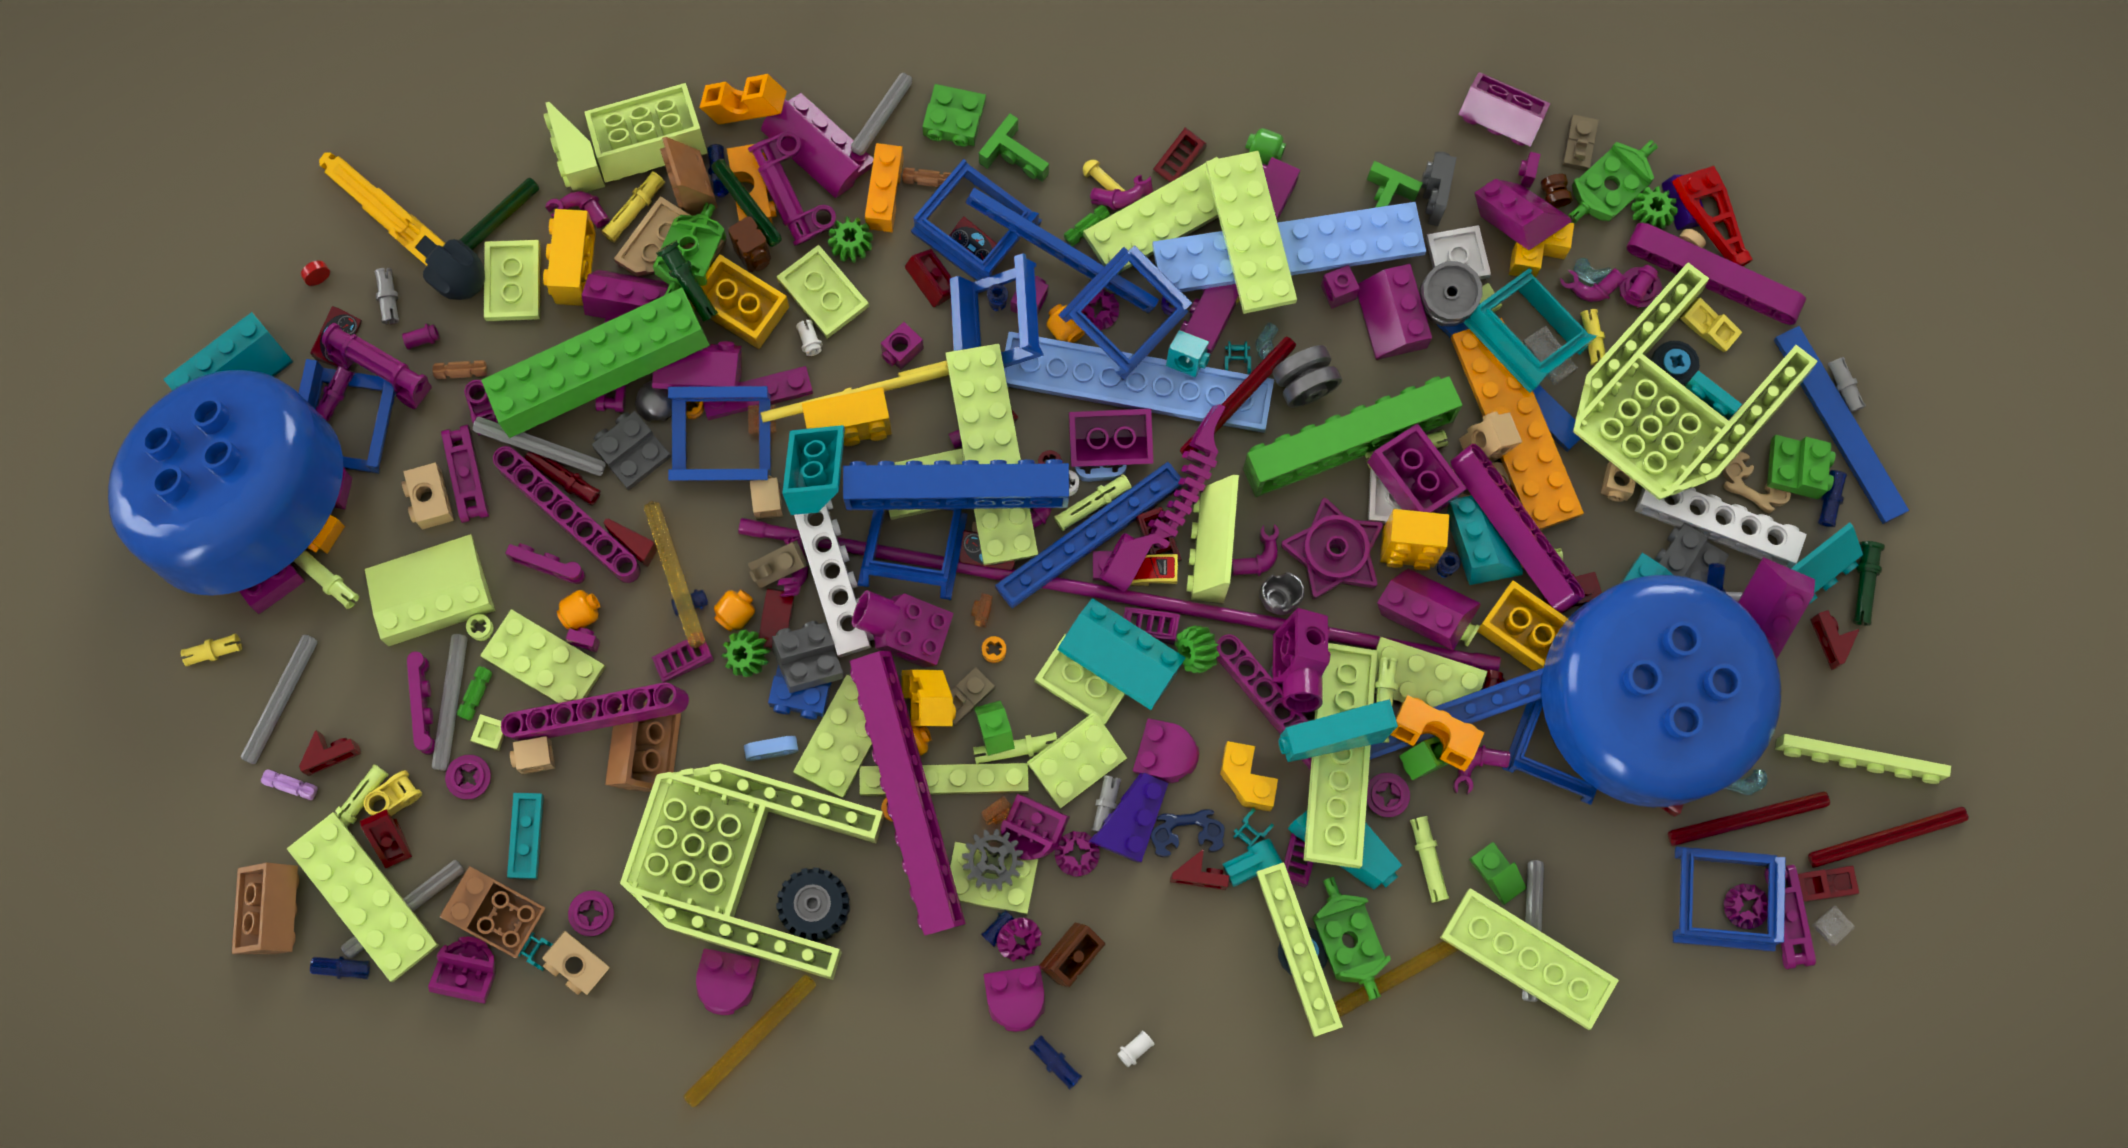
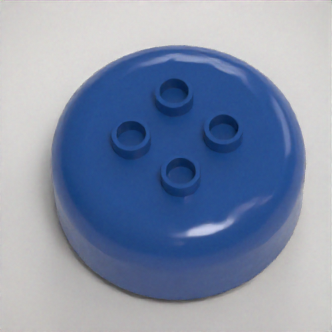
(225, 481)
(1661, 691)

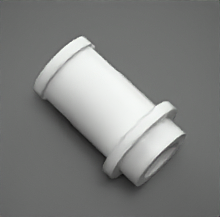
(809, 339)
(1135, 1049)

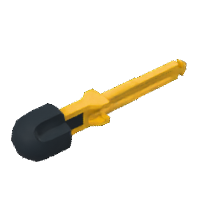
(450, 266)

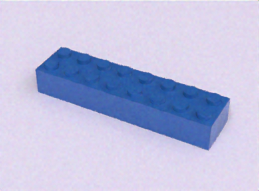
(956, 485)

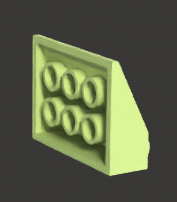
(631, 131)
(1213, 541)
(428, 590)

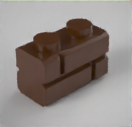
(750, 244)
(1072, 954)

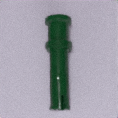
(680, 269)
(1868, 569)

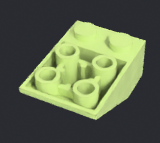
(574, 153)

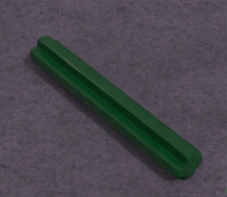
(746, 202)
(500, 213)

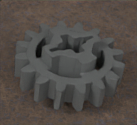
(982, 868)

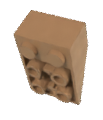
(687, 176)
(492, 912)

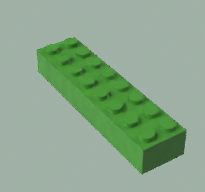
(595, 363)
(1349, 436)

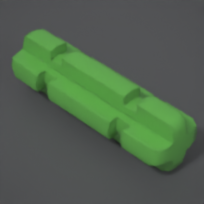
(1073, 236)
(474, 693)

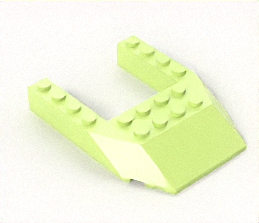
(1657, 425)
(700, 848)

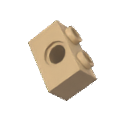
(1494, 435)
(437, 508)
(592, 966)

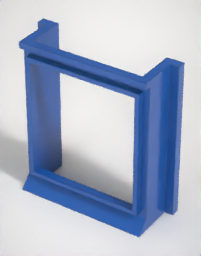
(952, 249)
(1156, 278)
(966, 311)
(311, 389)
(681, 395)
(942, 578)
(1537, 769)
(1723, 938)

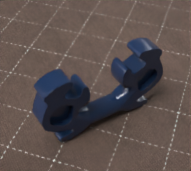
(1212, 831)

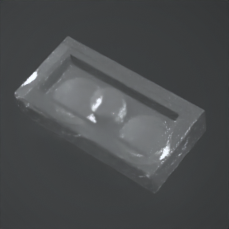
(1542, 345)

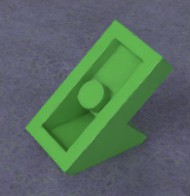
(1498, 873)

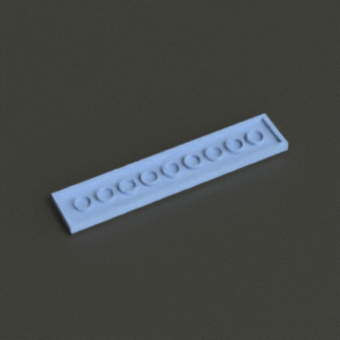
(1308, 243)
(1091, 376)

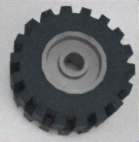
(813, 904)

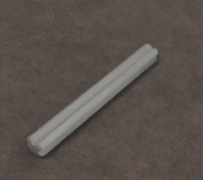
(541, 447)
(279, 699)
(449, 702)
(416, 898)
(1534, 903)

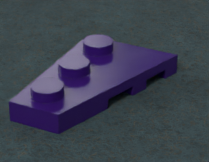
(1133, 820)

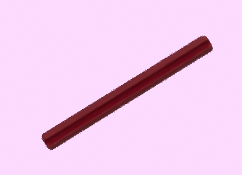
(1250, 384)
(1748, 818)
(1888, 837)

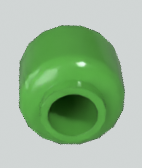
(1267, 143)

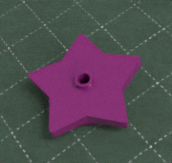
(1349, 536)

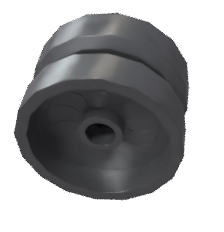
(1457, 279)
(1307, 376)

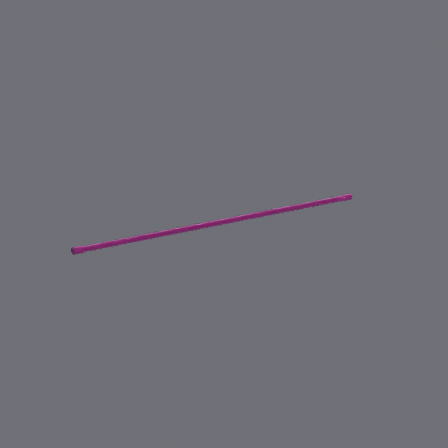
(764, 530)

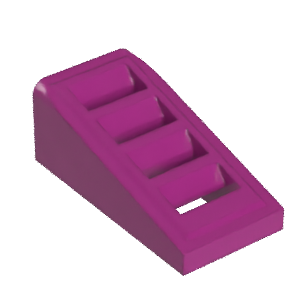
(1155, 615)
(696, 662)
(1297, 879)

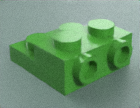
(954, 115)
(1800, 466)

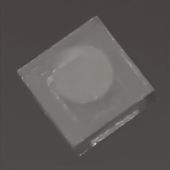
(1833, 926)

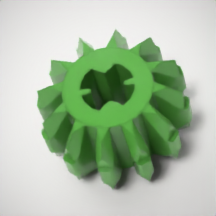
(1658, 201)
(852, 230)
(1198, 648)
(754, 651)

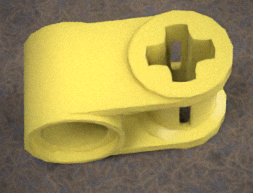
(393, 794)

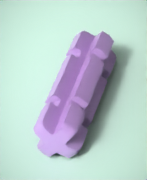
(289, 784)

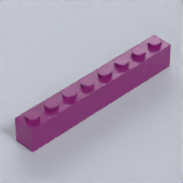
(1218, 303)

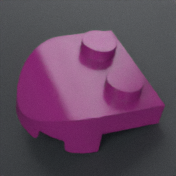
(1166, 751)
(1034, 827)
(464, 970)
(725, 981)
(1015, 997)

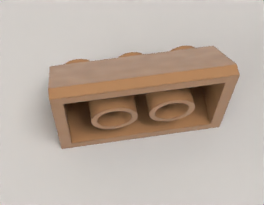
(642, 751)
(265, 909)

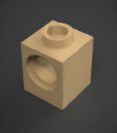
(1612, 489)
(766, 498)
(532, 755)

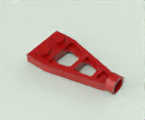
(1705, 184)

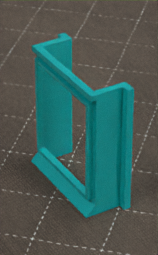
(1510, 349)

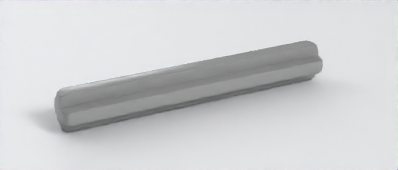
(881, 114)

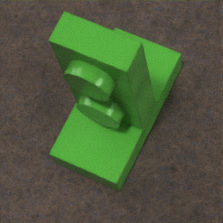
(1012, 152)
(1391, 183)

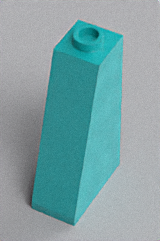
(1339, 732)
(1378, 861)

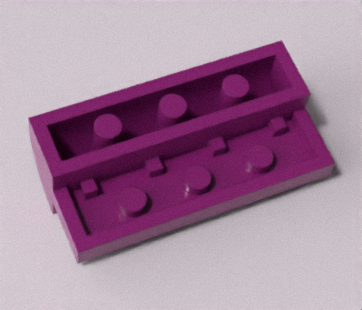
(824, 146)

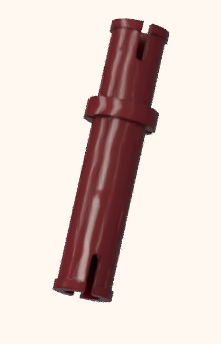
(571, 482)

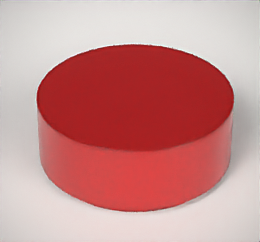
(315, 273)

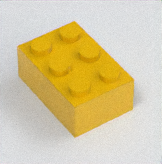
(569, 255)
(743, 301)
(860, 412)
(1414, 539)
(1522, 626)

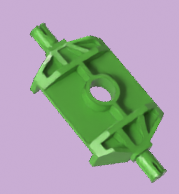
(1623, 166)
(697, 230)
(1349, 916)

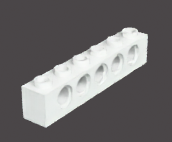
(1788, 536)
(845, 641)

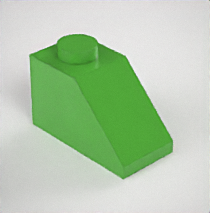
(994, 727)
(1423, 758)

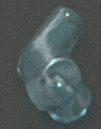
(1587, 273)
(1264, 341)
(1751, 784)

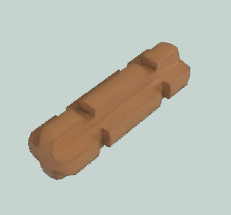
(924, 177)
(459, 369)

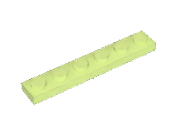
(1851, 756)
(958, 779)
(1299, 949)

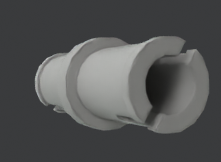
(386, 296)
(1846, 384)
(1106, 802)

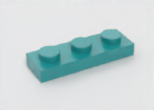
(525, 836)

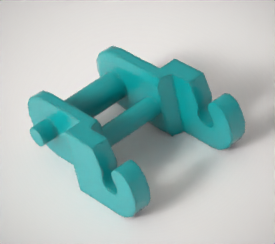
(1247, 359)
(1240, 834)
(530, 956)

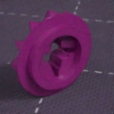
(1653, 291)
(1104, 318)
(455, 777)
(1398, 788)
(1069, 864)
(581, 904)
(1733, 904)
(1024, 929)

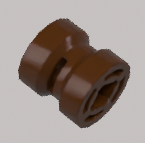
(1556, 190)

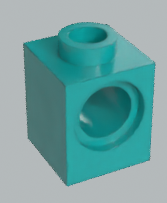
(1188, 354)

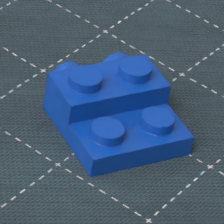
(808, 702)

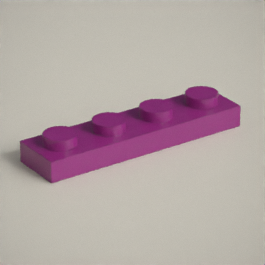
(781, 386)

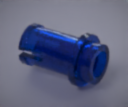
(999, 301)
(1450, 559)
(698, 598)
(993, 930)

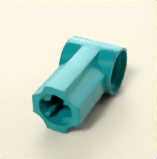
(1246, 865)

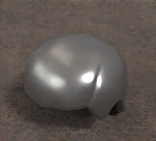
(653, 403)
(1282, 593)

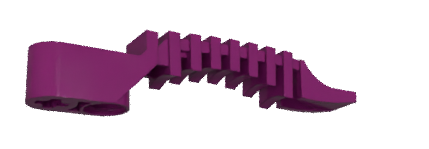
(1131, 551)

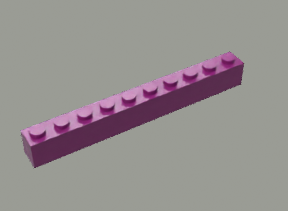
(907, 792)

